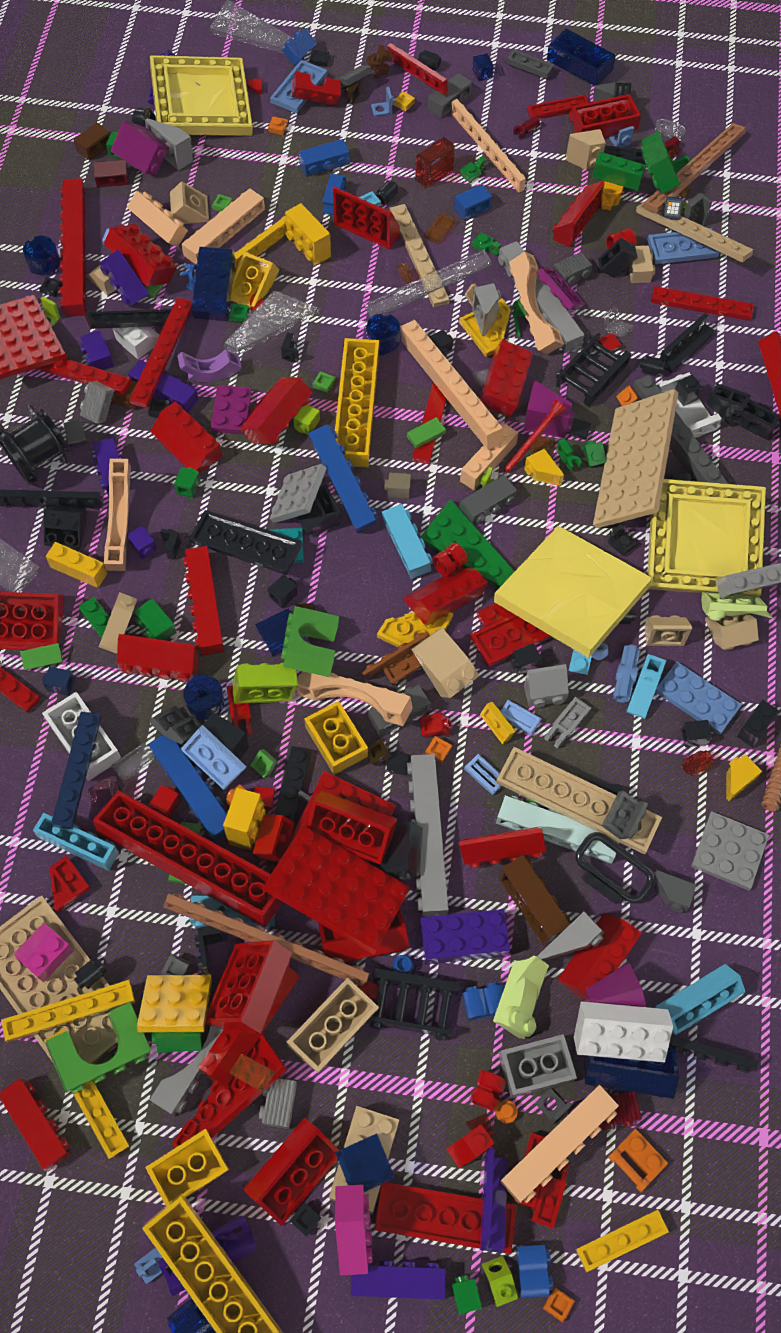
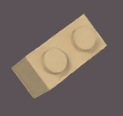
(642, 269)

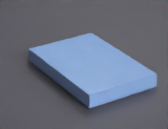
(213, 757)

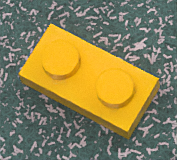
(497, 722)

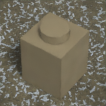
(398, 485)

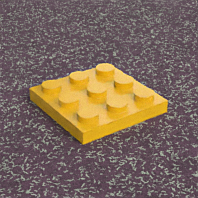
(174, 1003)

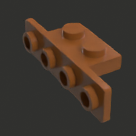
(399, 663)

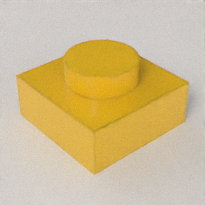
(404, 101)

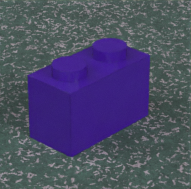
(96, 350)

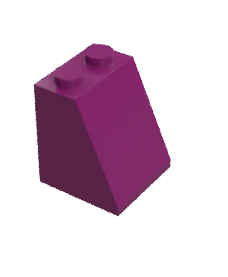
(139, 148)
(539, 408)
(618, 989)

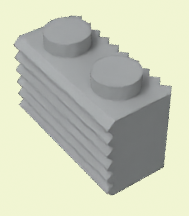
(96, 402)
(279, 1104)

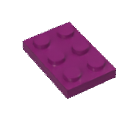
(560, 289)
(230, 408)

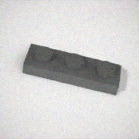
(530, 63)

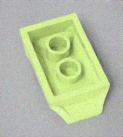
(732, 605)
(520, 997)

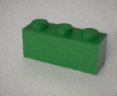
(618, 171)

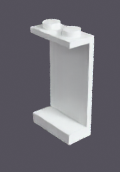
(693, 414)

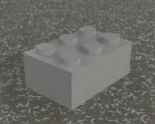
(537, 1066)

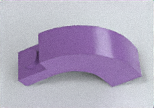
(211, 369)

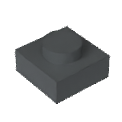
(175, 966)

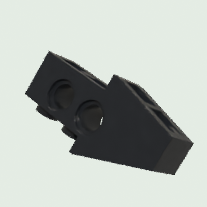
(737, 409)

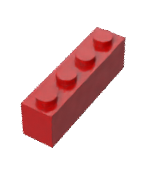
(34, 1124)

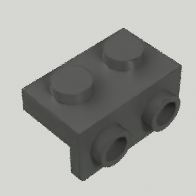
(698, 209)
(624, 816)

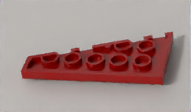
(226, 1103)

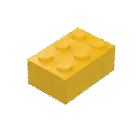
(308, 234)
(336, 737)
(244, 819)

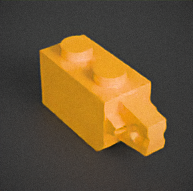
(611, 195)

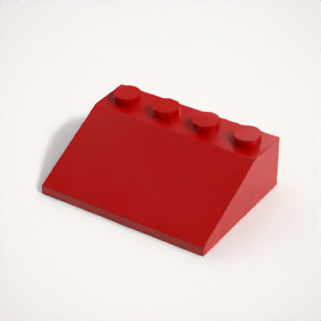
(365, 219)
(30, 619)
(249, 986)

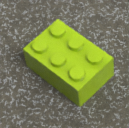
(264, 683)

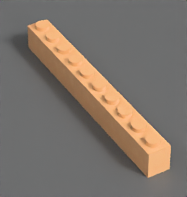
(452, 385)

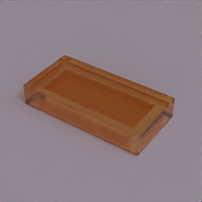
(439, 228)
(252, 1073)

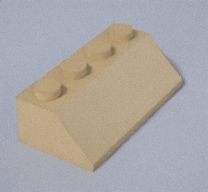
(332, 1025)

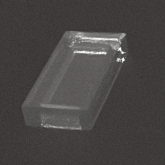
(133, 762)

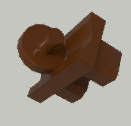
(378, 60)

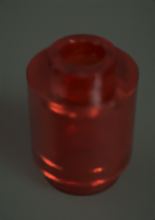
(697, 762)

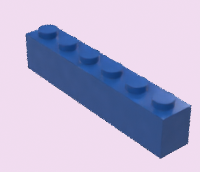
(342, 478)
(191, 786)

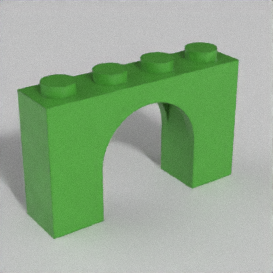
(302, 655)
(76, 1072)

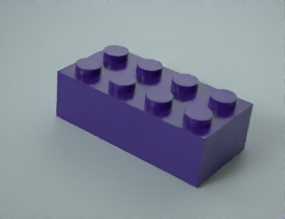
(464, 936)

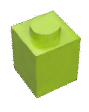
(306, 419)

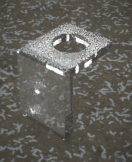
(616, 326)

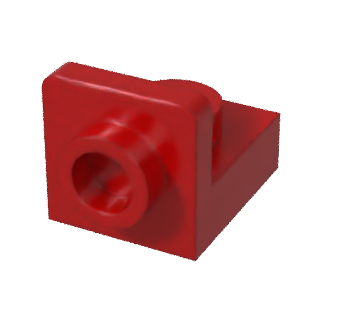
(435, 724)

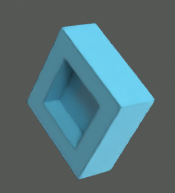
(372, 198)
(579, 663)

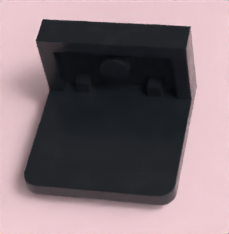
(205, 937)

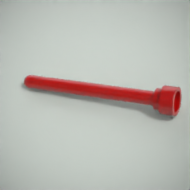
(556, 409)

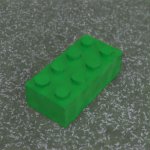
(659, 163)

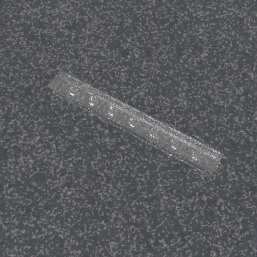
(428, 284)

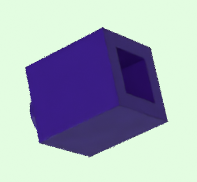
(141, 542)

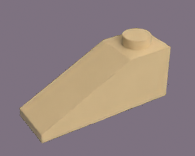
(117, 622)

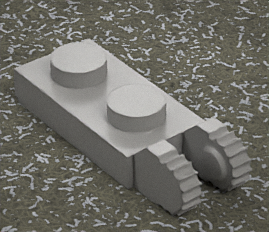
(568, 721)

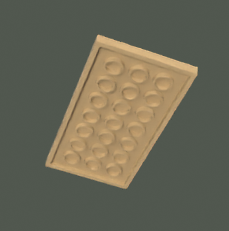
(636, 459)
(25, 992)

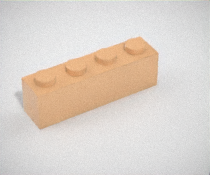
(157, 218)
(483, 459)

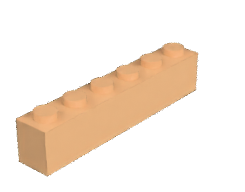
(225, 224)
(558, 1144)

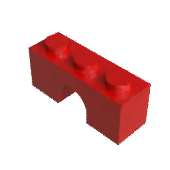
(304, 89)

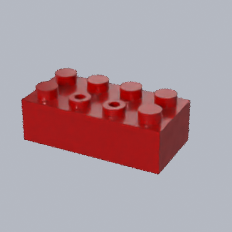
(142, 255)
(276, 410)

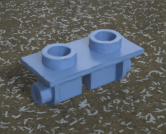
(148, 1266)

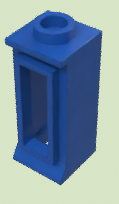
(334, 180)

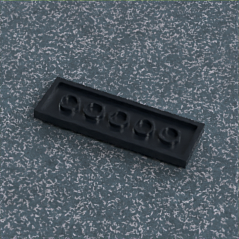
(246, 542)

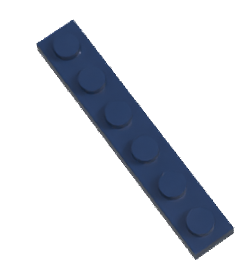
(76, 770)

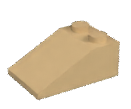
(445, 663)

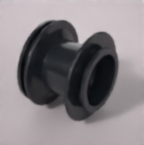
(33, 444)

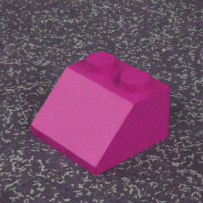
(43, 952)

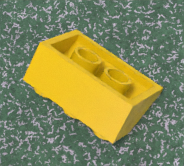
(187, 1167)

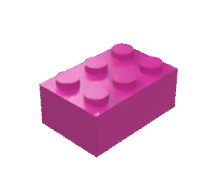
(351, 1229)

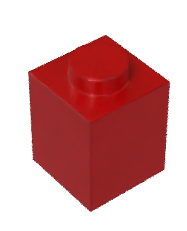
(165, 801)

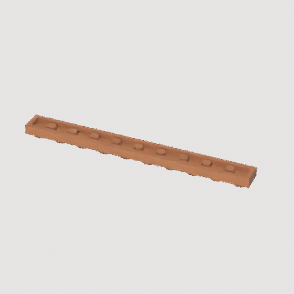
(697, 165)
(255, 934)

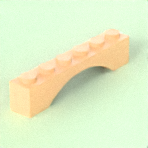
(524, 271)
(118, 515)
(391, 705)

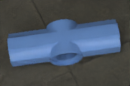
(626, 674)

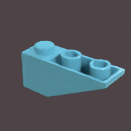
(646, 686)

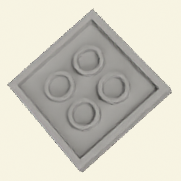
(297, 493)
(730, 851)

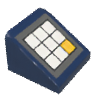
(673, 207)

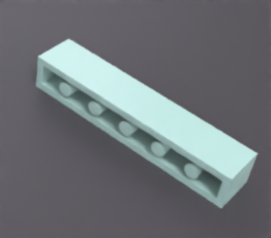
(556, 827)

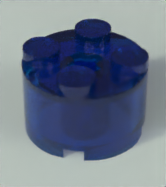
(41, 255)
(384, 329)
(203, 696)
(189, 1319)

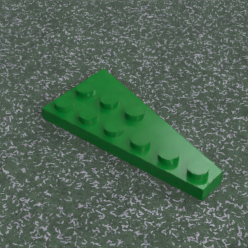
(454, 527)

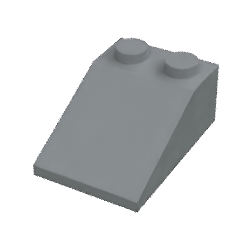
(176, 139)
(577, 936)

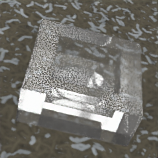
(479, 378)

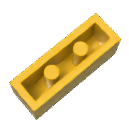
(76, 565)

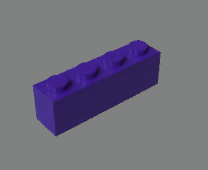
(169, 388)
(400, 1281)

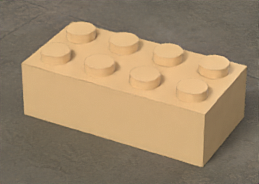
(363, 1125)

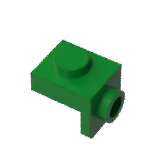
(594, 453)

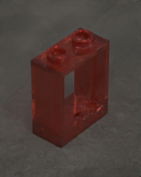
(427, 174)

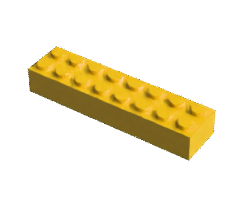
(357, 399)
(207, 1271)

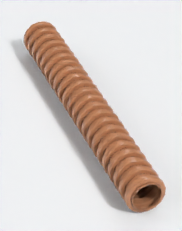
(772, 795)

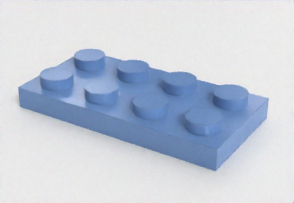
(283, 95)
(678, 248)
(698, 697)

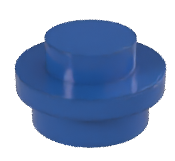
(403, 964)

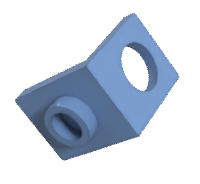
(386, 105)
(624, 137)

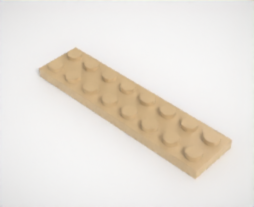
(570, 796)

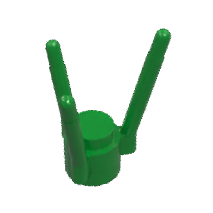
(518, 311)

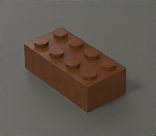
(534, 900)

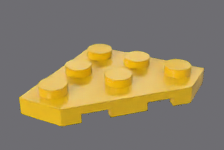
(496, 333)
(405, 628)

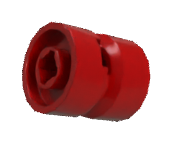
(626, 234)
(450, 559)
(488, 1089)

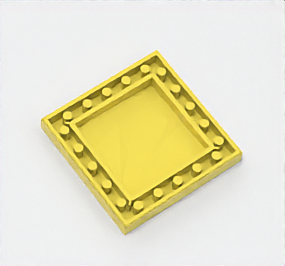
(212, 108)
(705, 535)
(573, 591)

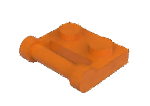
(643, 1155)

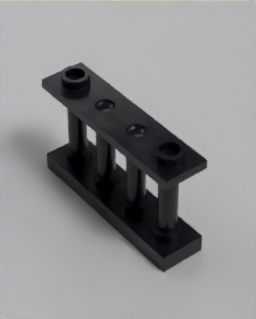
(600, 382)
(425, 986)

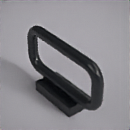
(602, 883)

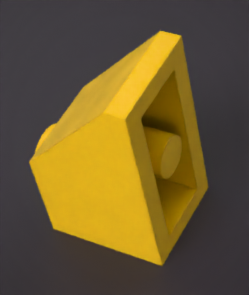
(543, 468)
(740, 775)

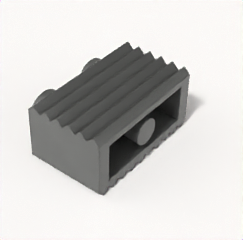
(574, 268)

